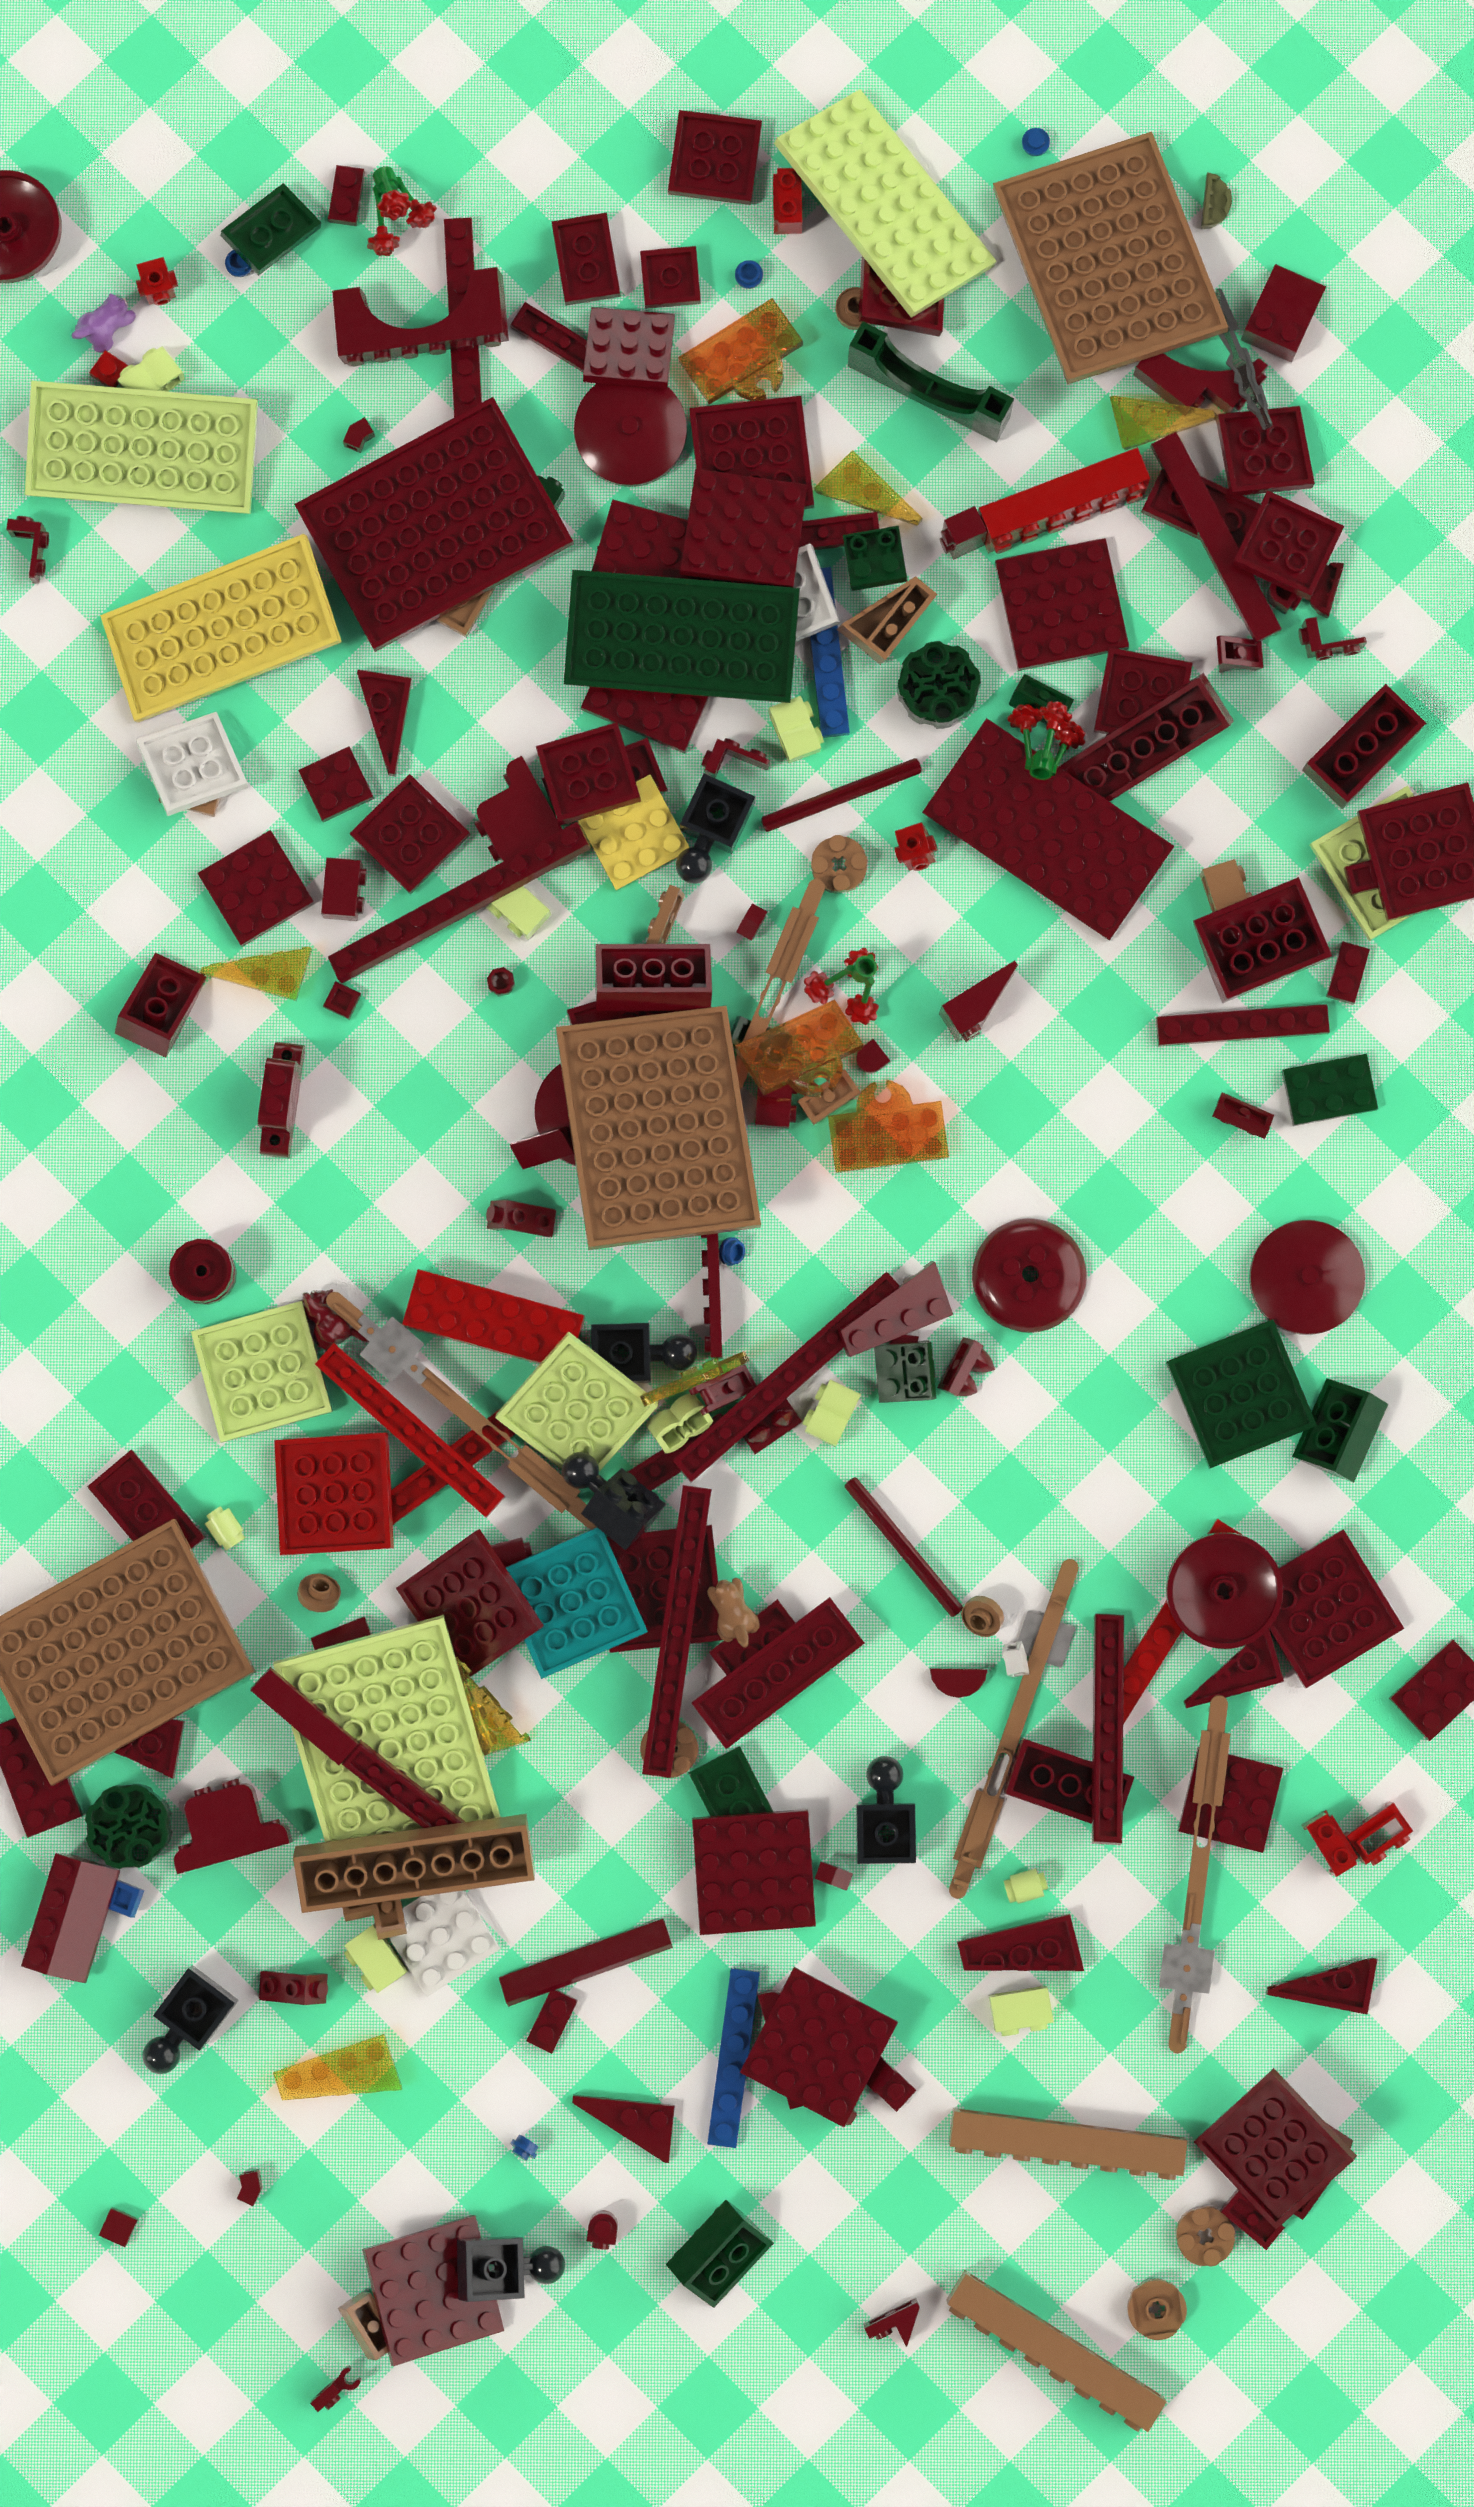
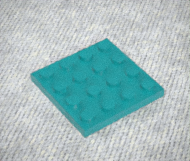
(579, 1601)

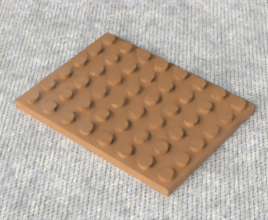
(1110, 257)
(657, 1127)
(116, 1652)

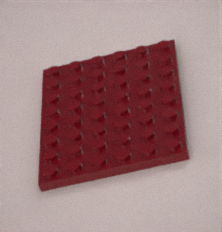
(434, 524)

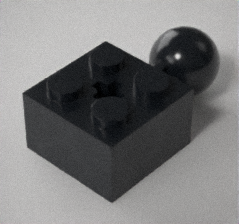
(710, 795)
(676, 1352)
(619, 1506)
(885, 1776)
(163, 2052)
(510, 2266)

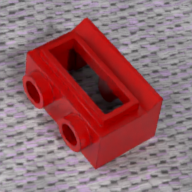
(787, 202)
(1371, 1825)
(1331, 1843)

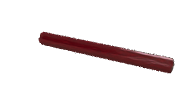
(841, 794)
(903, 1547)

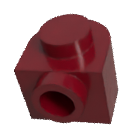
(1282, 599)
(602, 2230)

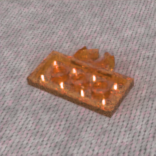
(743, 355)
(801, 1051)
(887, 1132)

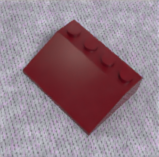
(1261, 940)

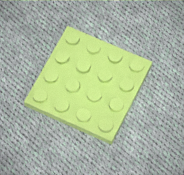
(1347, 847)
(261, 1371)
(575, 1405)

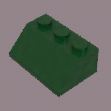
(1344, 1430)
(719, 2254)

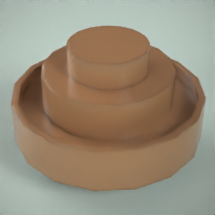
(848, 308)
(319, 1593)
(982, 1616)

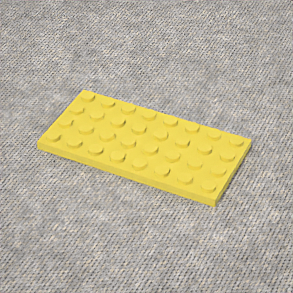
(221, 628)

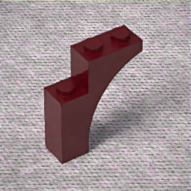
(1188, 385)

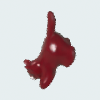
(329, 1325)

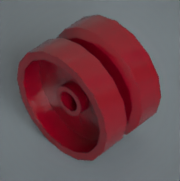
(186, 1267)

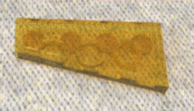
(345, 2071)

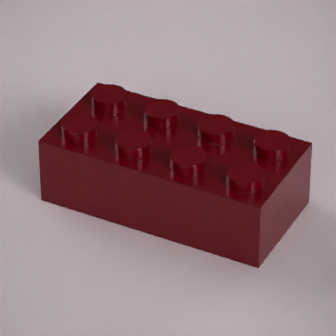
(1364, 746)
(1055, 1780)

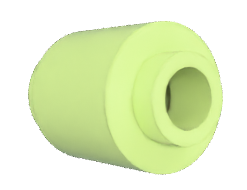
(224, 1527)
(1025, 1886)

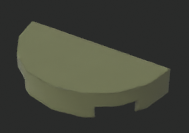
(1216, 201)

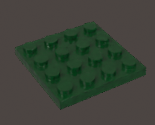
(1241, 1393)

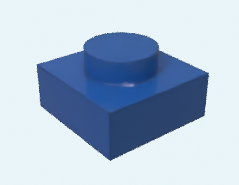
(126, 1899)

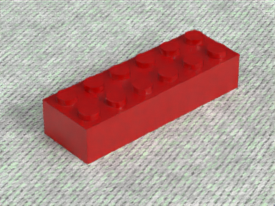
(1064, 500)
(487, 1317)

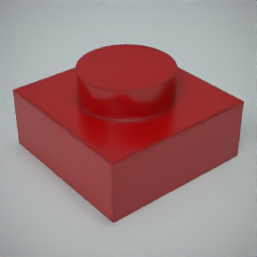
(108, 369)

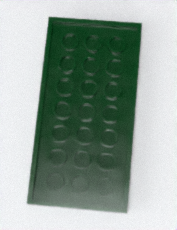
(681, 636)

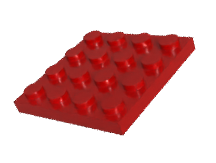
(334, 1494)

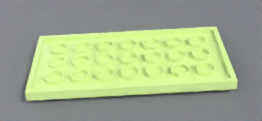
(885, 202)
(141, 447)

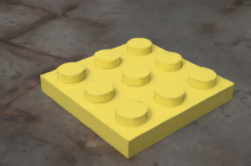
(635, 836)

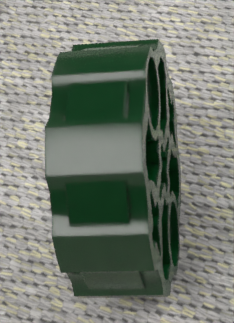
(958, 705)
(104, 1811)

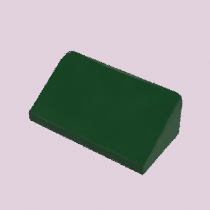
(1037, 695)

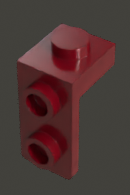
(26, 528)
(1310, 637)
(713, 759)
(520, 1218)
(293, 1988)

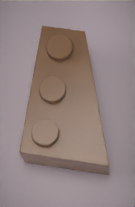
(888, 620)

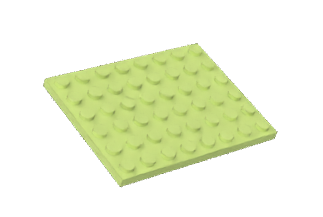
(408, 1705)

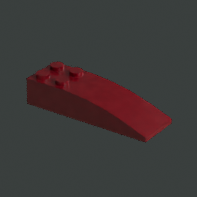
(1151, 739)

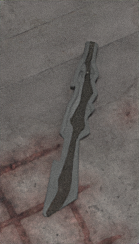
(1241, 364)

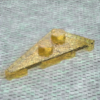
(1147, 421)
(861, 486)
(273, 974)
(694, 1377)
(489, 1718)

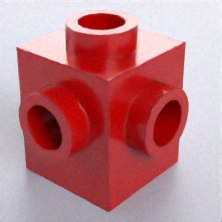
(156, 281)
(915, 847)

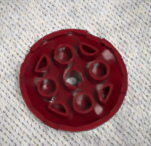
(1024, 1304)

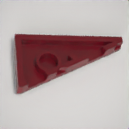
(387, 704)
(1247, 1670)
(1339, 1988)
(641, 2122)

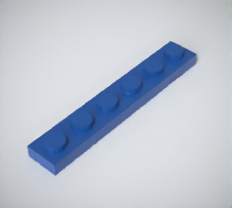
(829, 676)
(732, 2055)

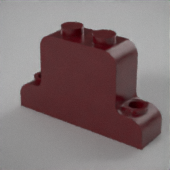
(516, 815)
(280, 1099)
(227, 1827)

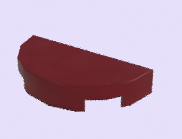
(1326, 589)
(958, 1682)

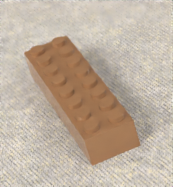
(414, 1863)

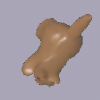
(734, 1615)

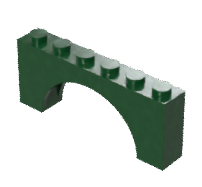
(979, 410)

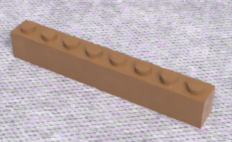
(1067, 2142)
(1055, 2351)

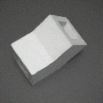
(1015, 1659)

